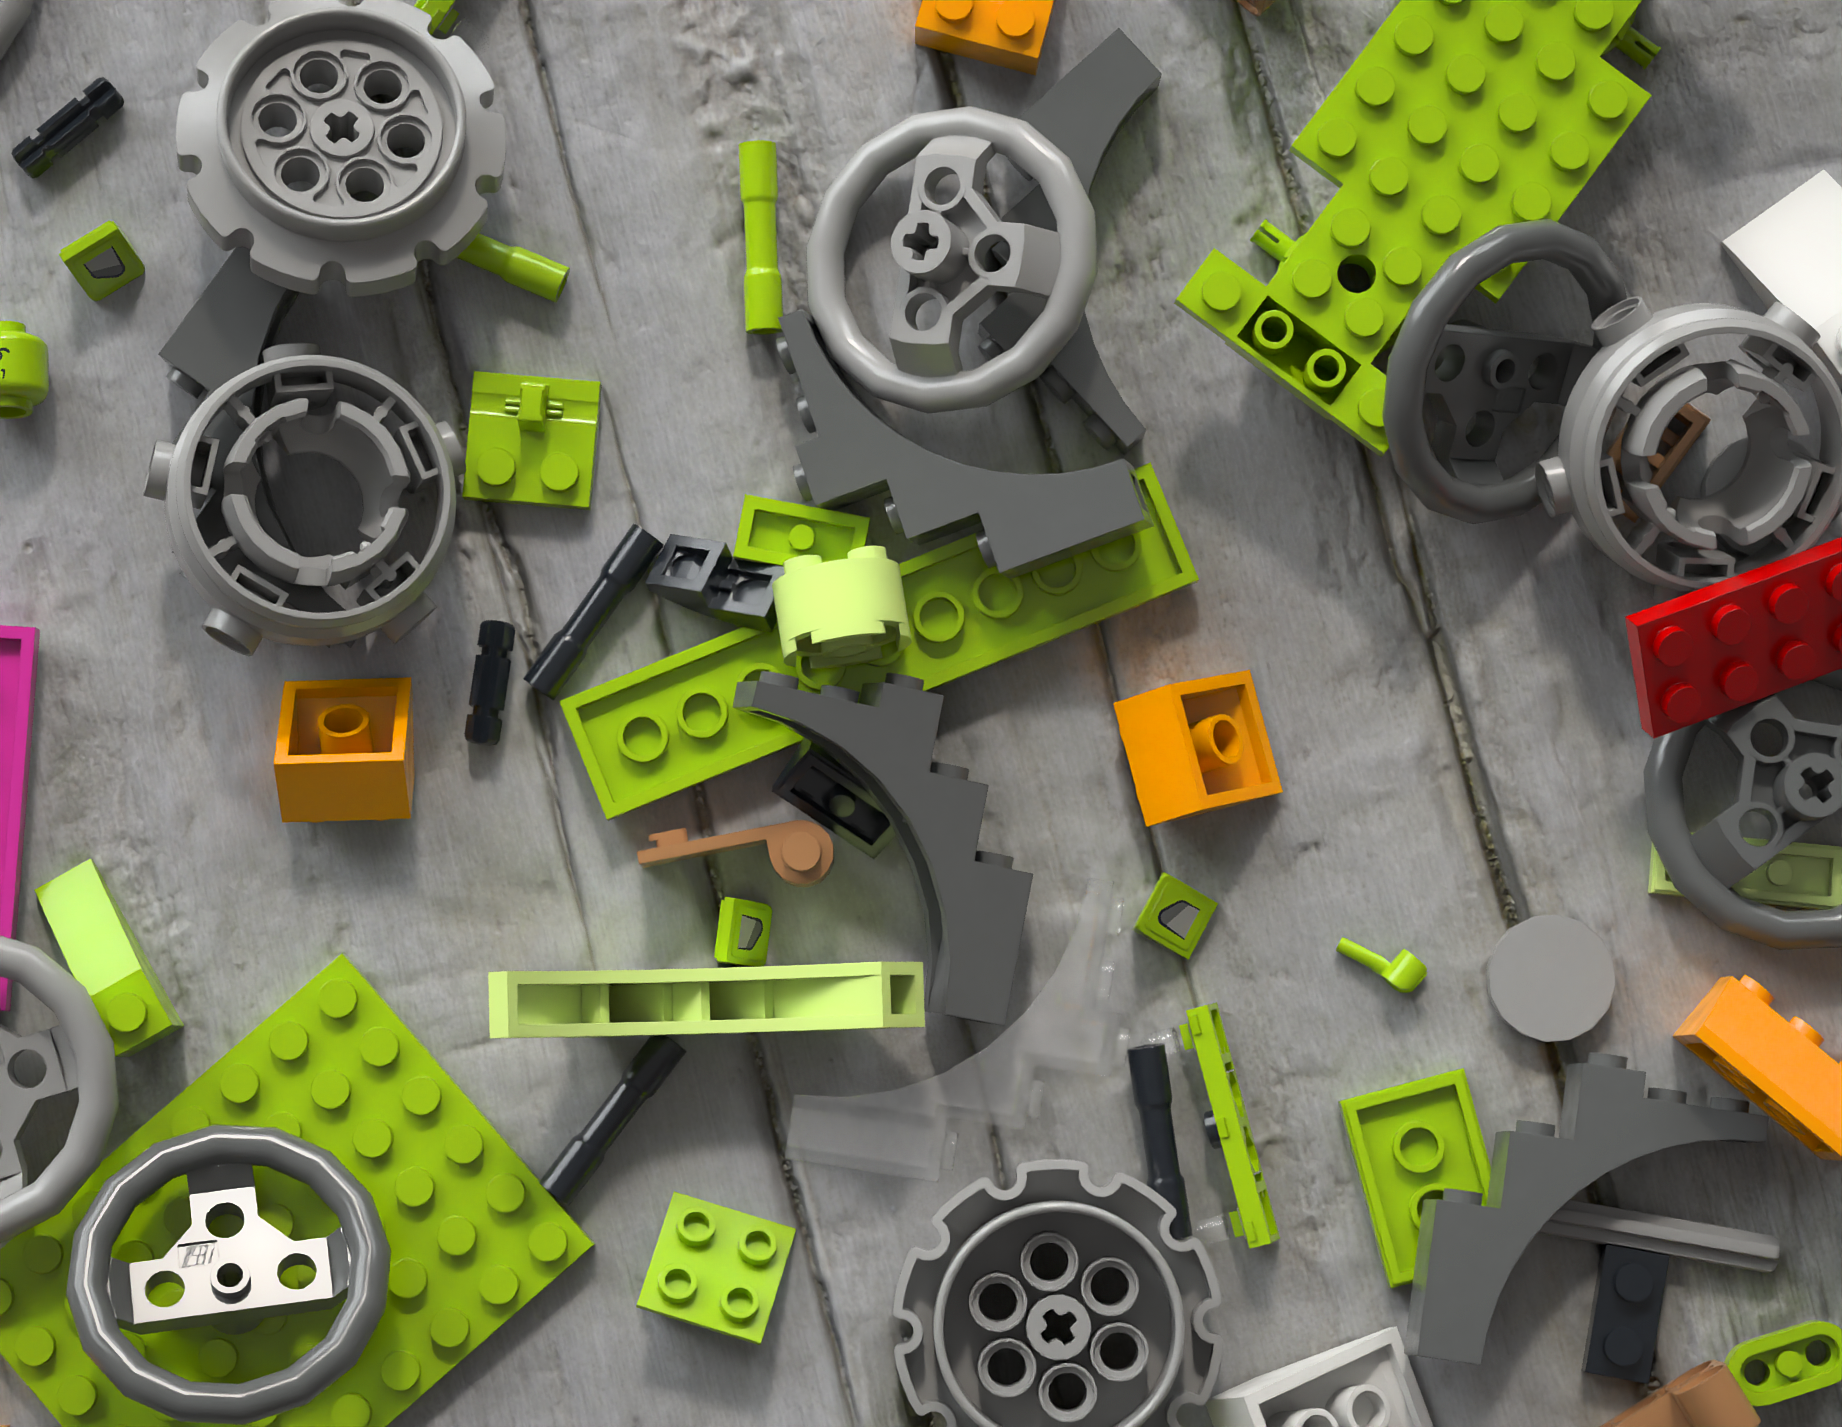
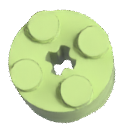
(840, 608)

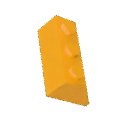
(1769, 1061)

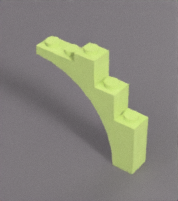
(706, 1000)

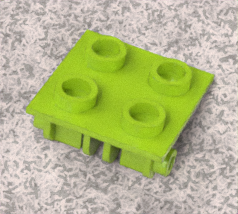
(716, 1268)

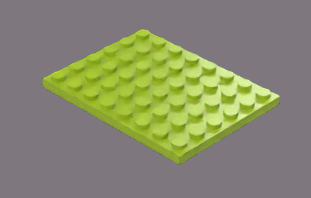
(456, 1201)

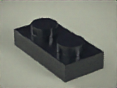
(1625, 1313)

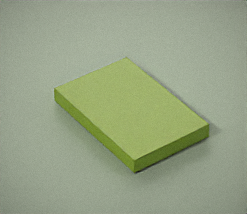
(1409, 1149)

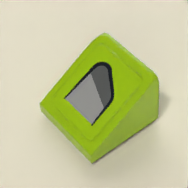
(102, 261)
(1175, 915)
(743, 932)

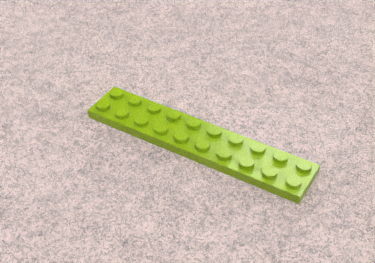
(676, 717)

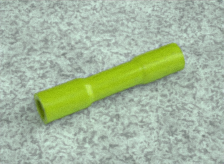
(759, 200)
(518, 266)

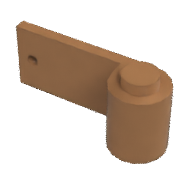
(797, 849)

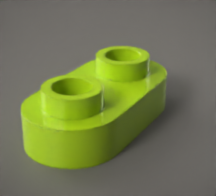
(1785, 1362)

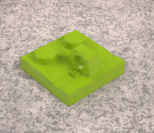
(532, 440)

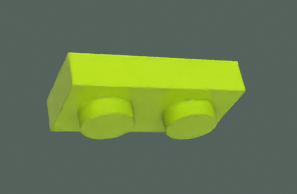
(781, 530)

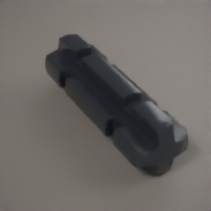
(67, 127)
(489, 682)

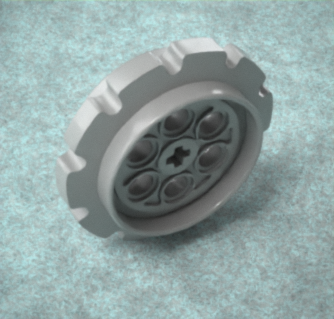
(341, 144)
(990, 1240)

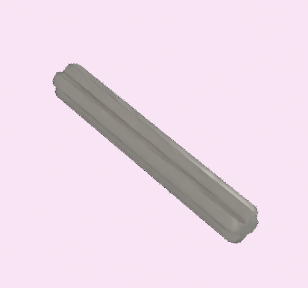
(1665, 1236)

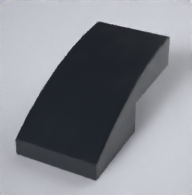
(710, 582)

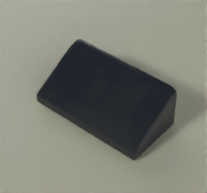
(833, 798)

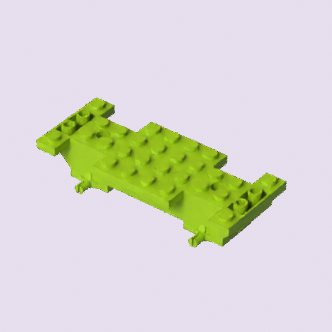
(1434, 139)

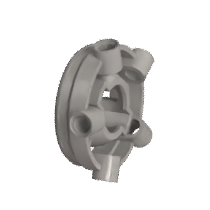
(382, 465)
(1761, 495)

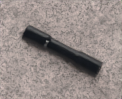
(616, 579)
(1153, 1100)
(588, 1148)

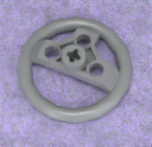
(944, 256)
(76, 1056)

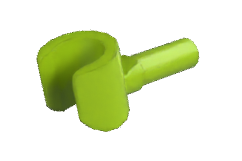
(1401, 974)

